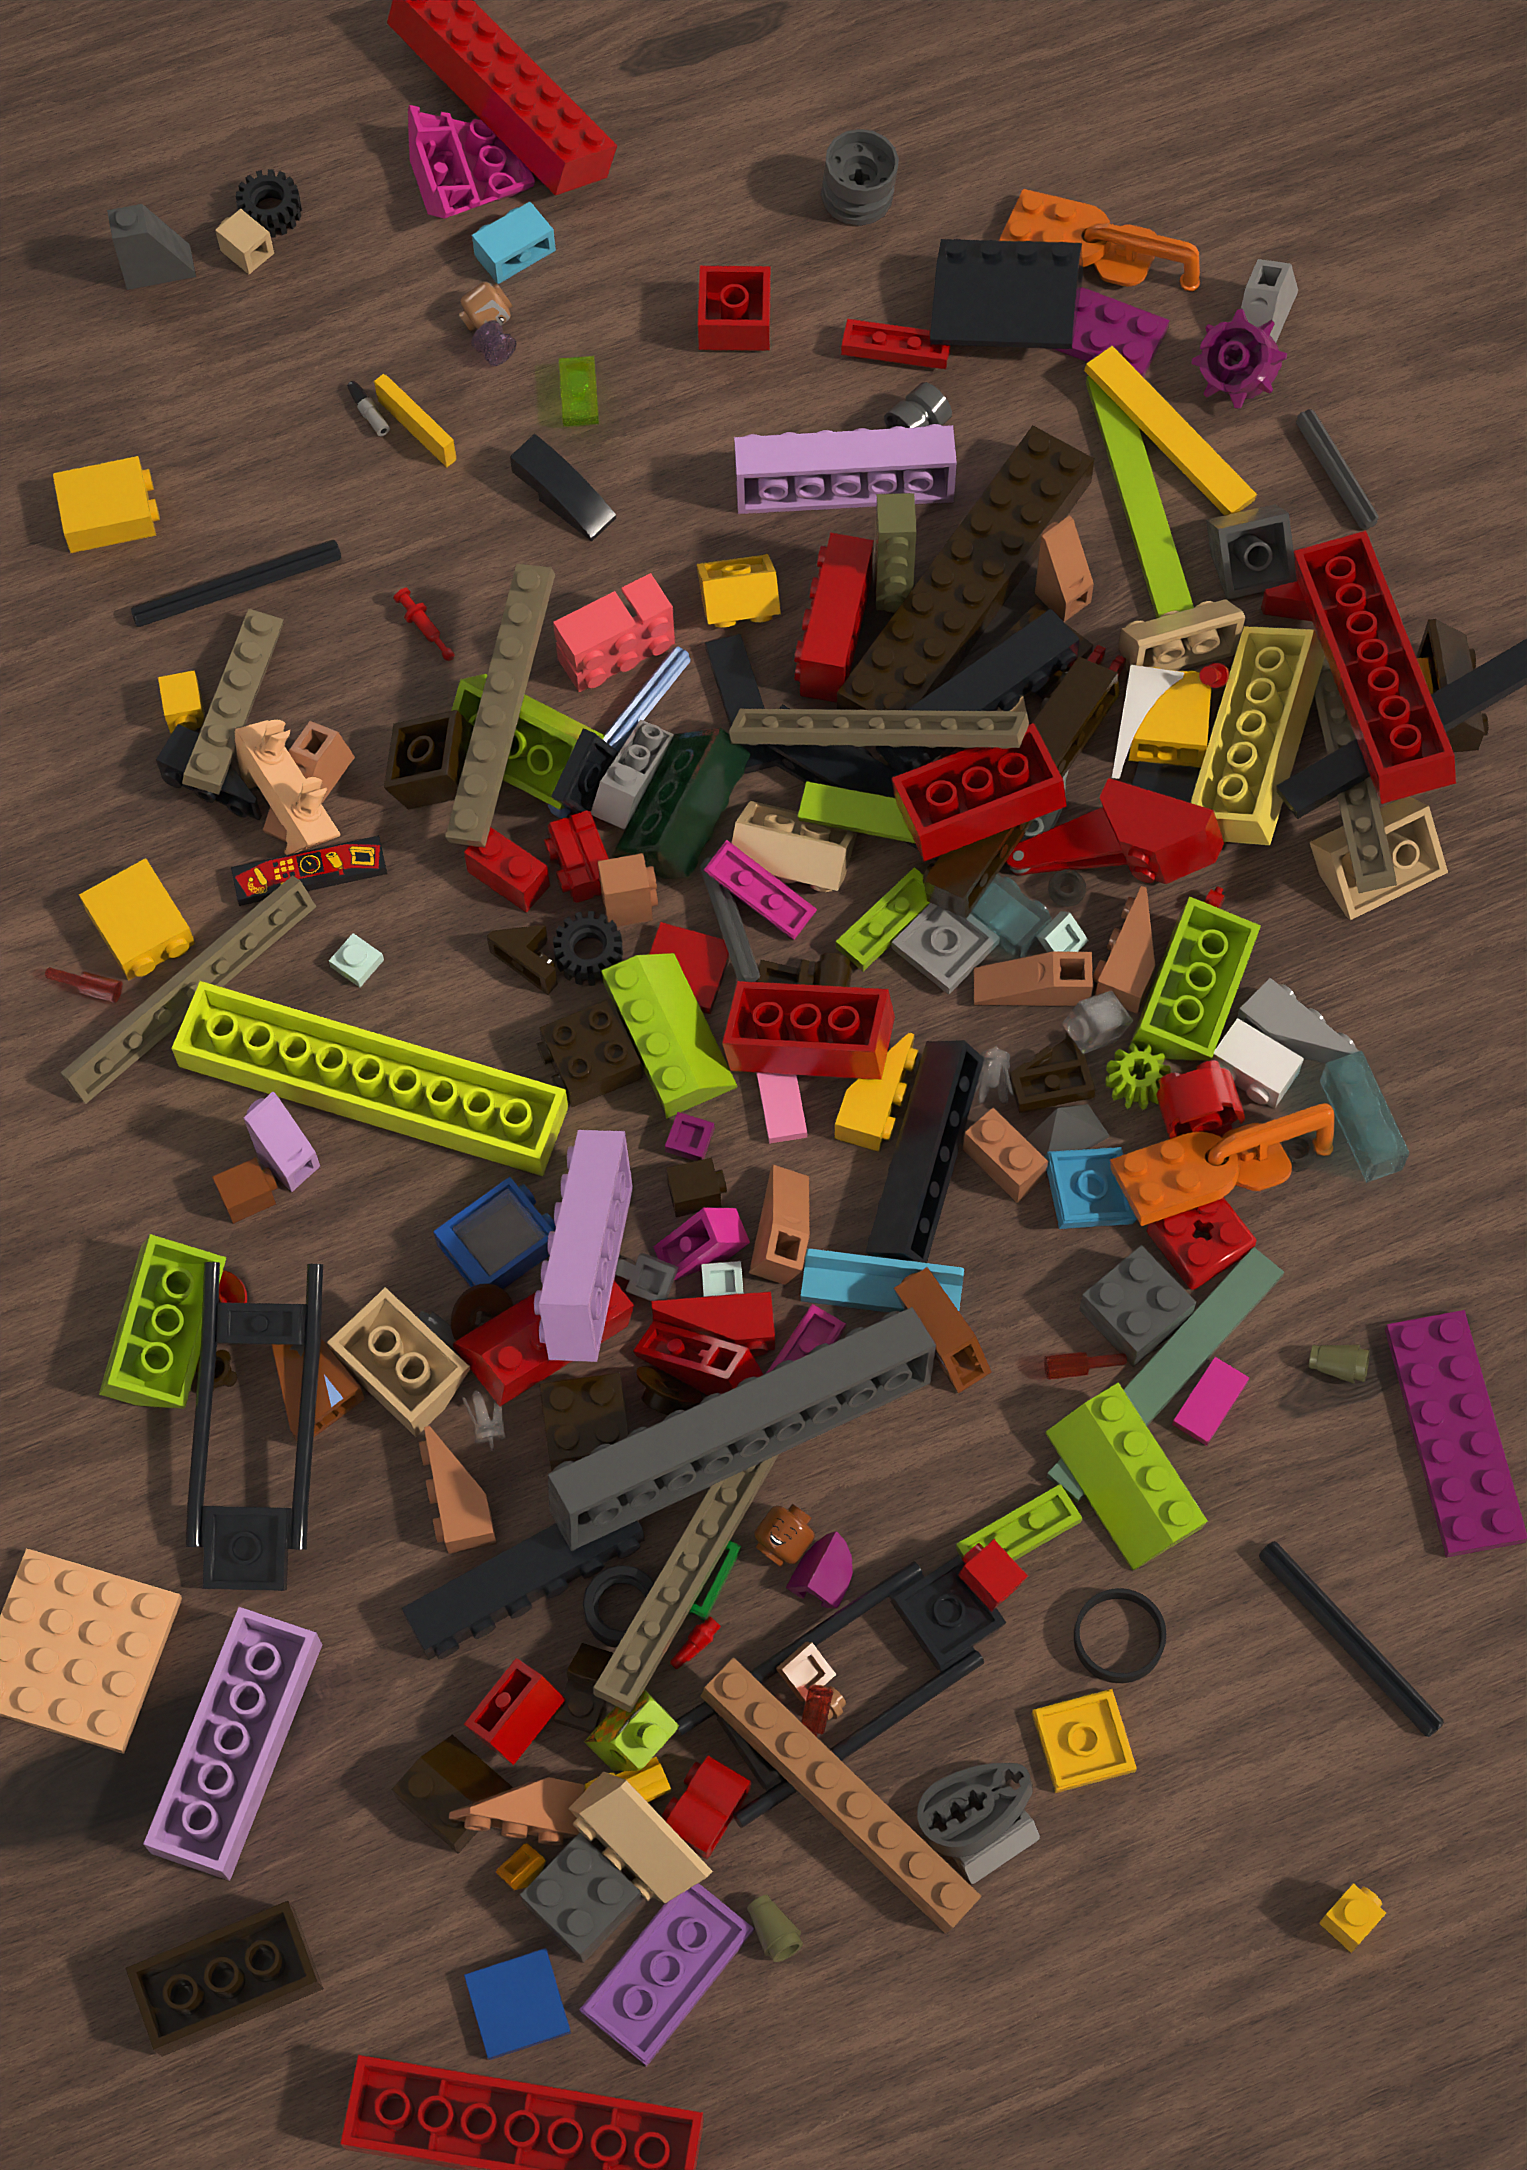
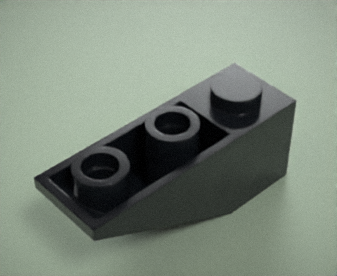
(172, 765)

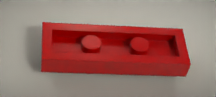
(893, 344)

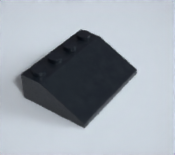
(1006, 293)

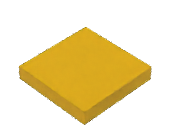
(1084, 1740)

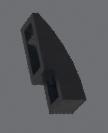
(561, 487)

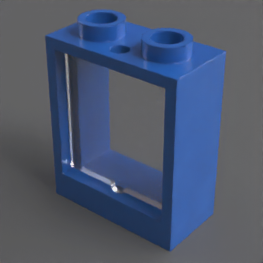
(496, 1236)

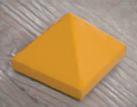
(521, 1867)

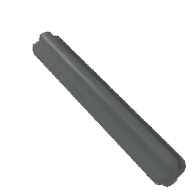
(1337, 469)
(731, 928)

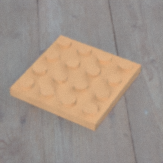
(80, 1649)

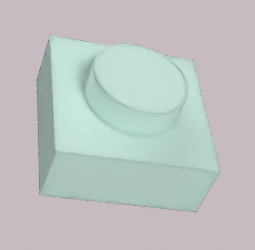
(1062, 934)
(356, 960)
(722, 1278)

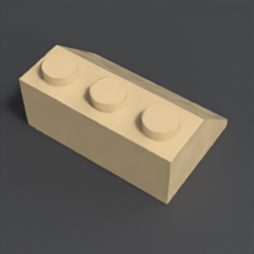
(1184, 637)
(794, 848)
(1413, 851)
(399, 1361)
(637, 1839)

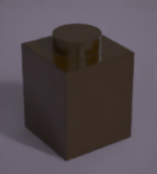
(695, 1186)

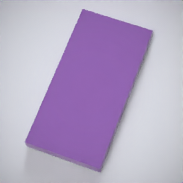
(666, 1971)

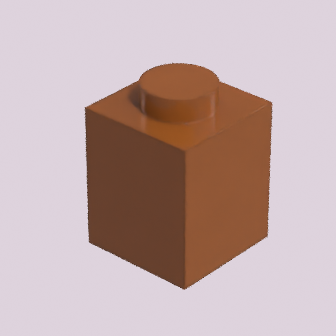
(246, 1189)

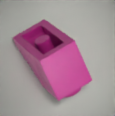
(703, 1239)

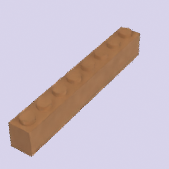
(840, 1796)

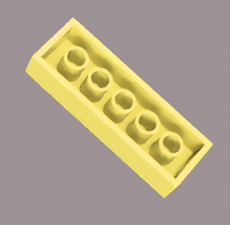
(1258, 730)

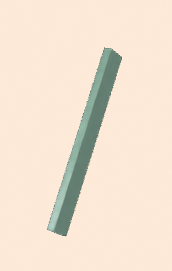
(1191, 1346)

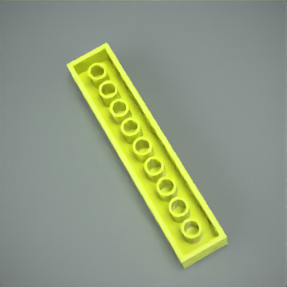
(371, 1078)

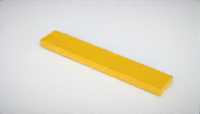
(1170, 432)

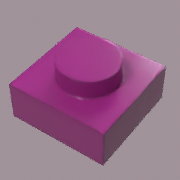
(689, 1137)

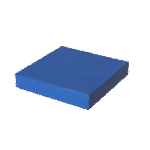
(517, 2004)

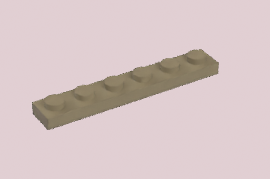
(232, 701)

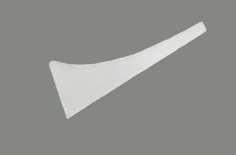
(1142, 691)

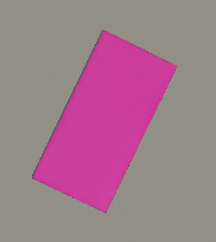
(1210, 1401)

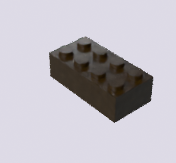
(224, 1978)

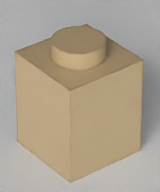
(244, 241)

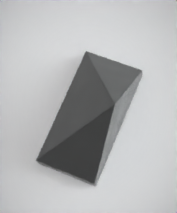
(1068, 1130)

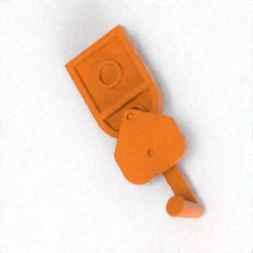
(1117, 252)
(1207, 1167)

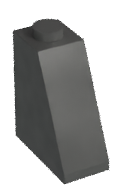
(148, 248)

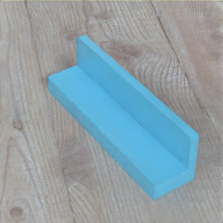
(868, 1280)

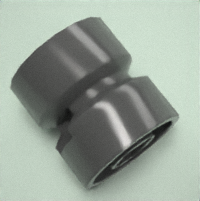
(921, 408)

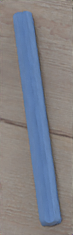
(641, 704)

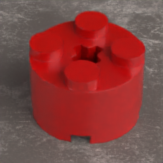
(1199, 1101)

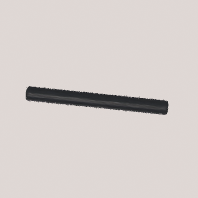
(236, 583)
(1351, 1639)

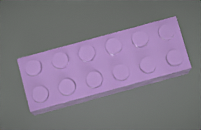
(843, 468)
(584, 1246)
(233, 1744)

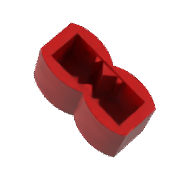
(706, 1805)

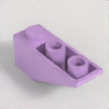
(280, 1142)

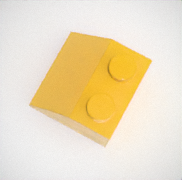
(739, 590)

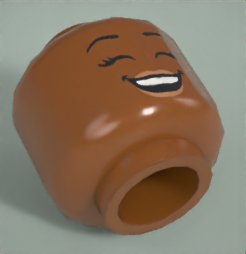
(784, 1534)

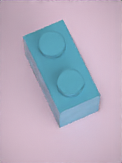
(513, 242)

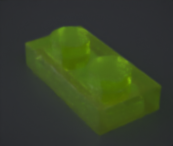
(578, 391)

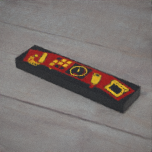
(313, 868)

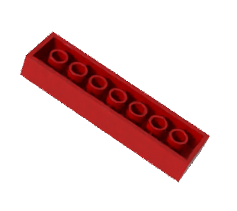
(506, 91)
(1375, 668)
(509, 2124)

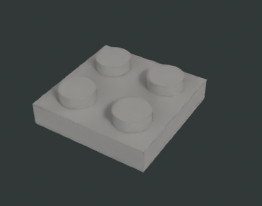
(945, 945)

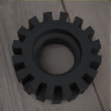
(270, 187)
(587, 928)

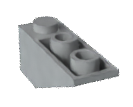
(1269, 295)
(630, 774)
(1287, 1021)

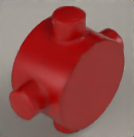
(1215, 897)

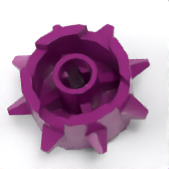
(1258, 364)

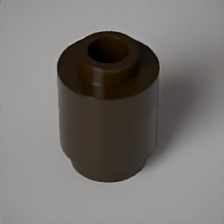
(832, 970)

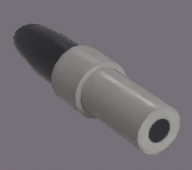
(368, 408)

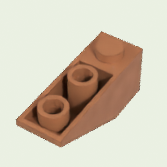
(1062, 570)
(318, 754)
(1131, 958)
(1036, 980)
(782, 1227)
(462, 1504)
(530, 1809)

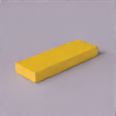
(415, 420)

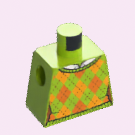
(632, 1735)

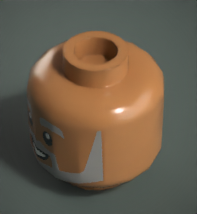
(483, 305)

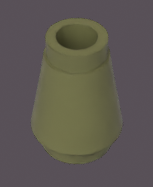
(1341, 1361)
(774, 1929)

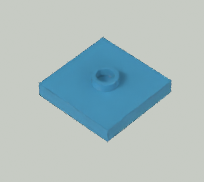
(1086, 1189)

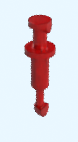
(416, 614)
(1215, 675)

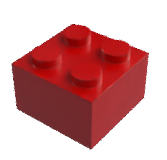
(734, 308)

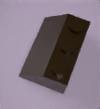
(1448, 661)

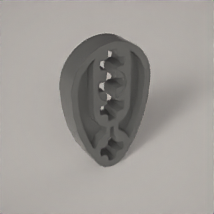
(981, 1828)

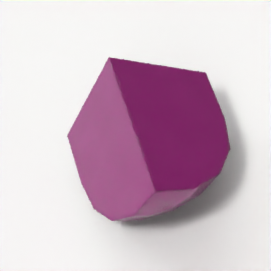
(824, 1571)

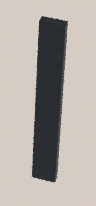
(1454, 705)

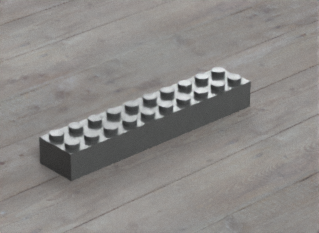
(740, 1427)

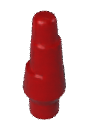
(697, 1640)

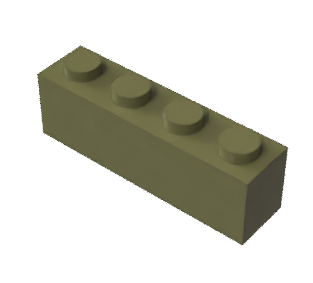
(894, 549)

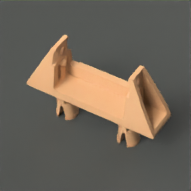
(294, 799)

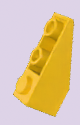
(870, 1102)

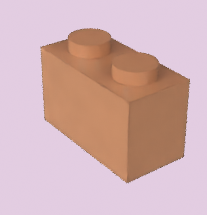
(627, 889)
(1005, 1155)

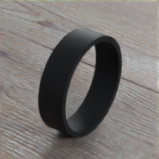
(1143, 1601)

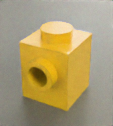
(1353, 1916)

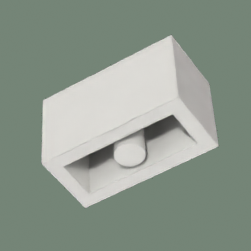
(1257, 1063)

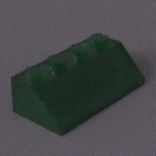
(684, 802)

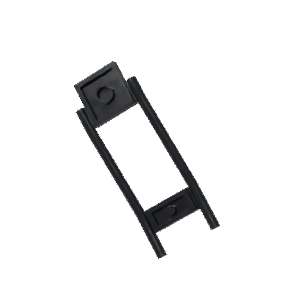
(251, 1544)
(942, 1618)

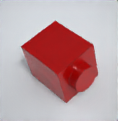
(991, 1573)

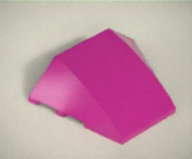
(461, 164)

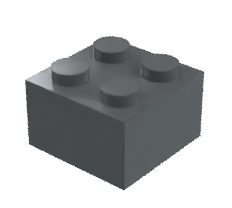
(1137, 1305)
(581, 1897)

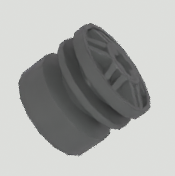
(859, 177)

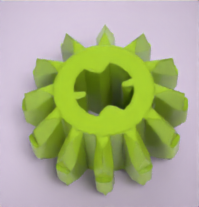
(1136, 1063)

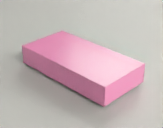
(781, 1107)

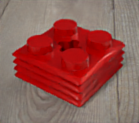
(1197, 1258)

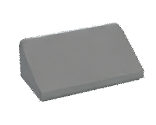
(1015, 1840)

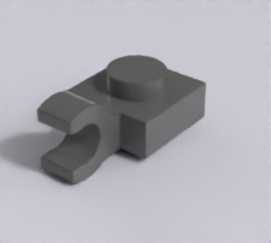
(648, 1276)

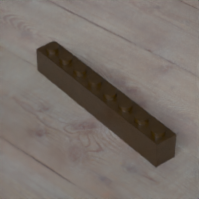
(1065, 725)

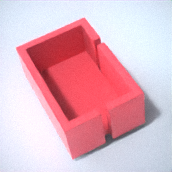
(607, 640)

